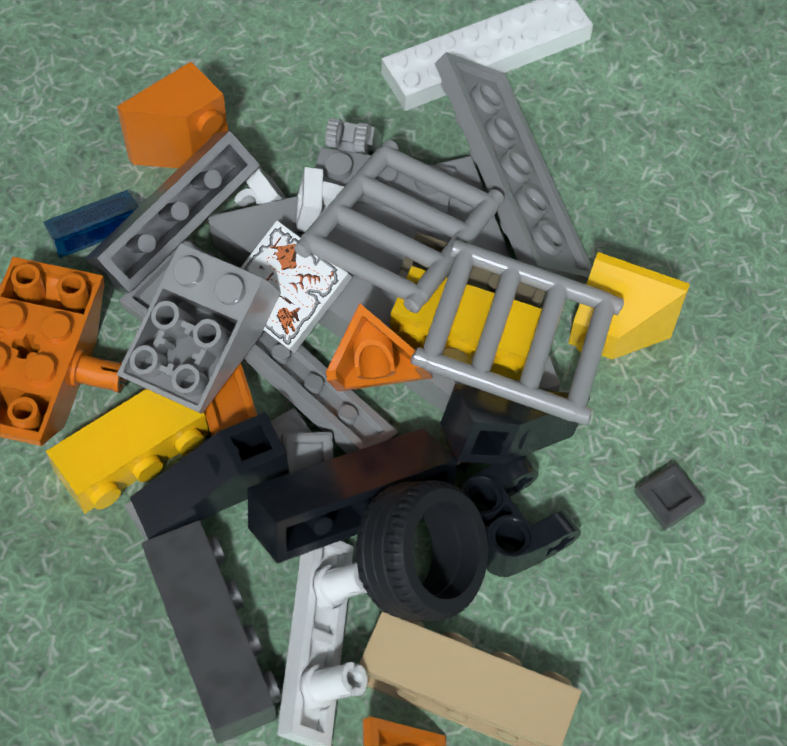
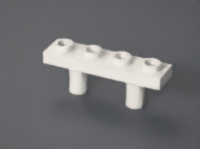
(315, 646)

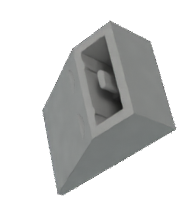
(198, 328)

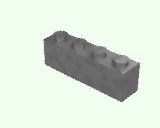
(172, 212)
(210, 633)

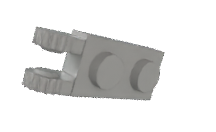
(352, 137)

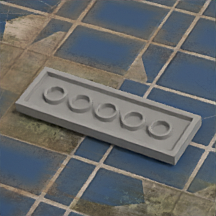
(513, 164)

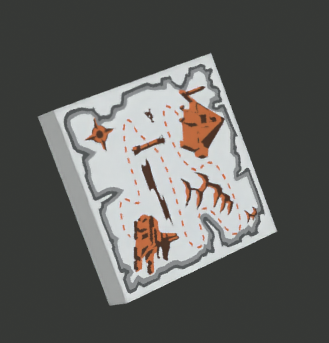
(305, 285)

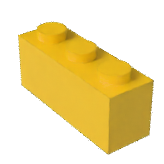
(468, 327)
(125, 448)

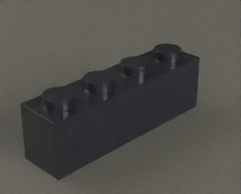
(329, 498)

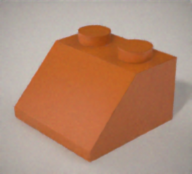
(172, 118)

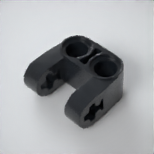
(507, 524)

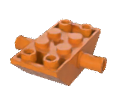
(47, 347)

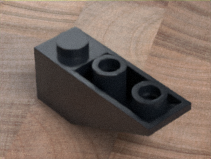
(497, 429)
(212, 476)

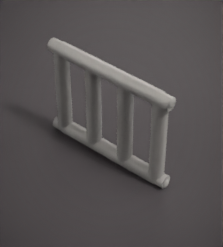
(364, 183)
(478, 372)

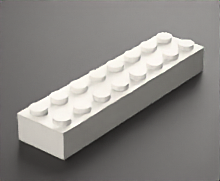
(496, 42)

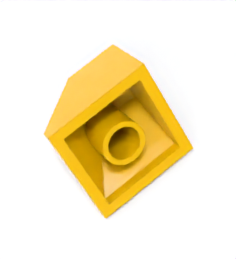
(648, 311)

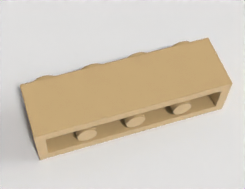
(468, 684)

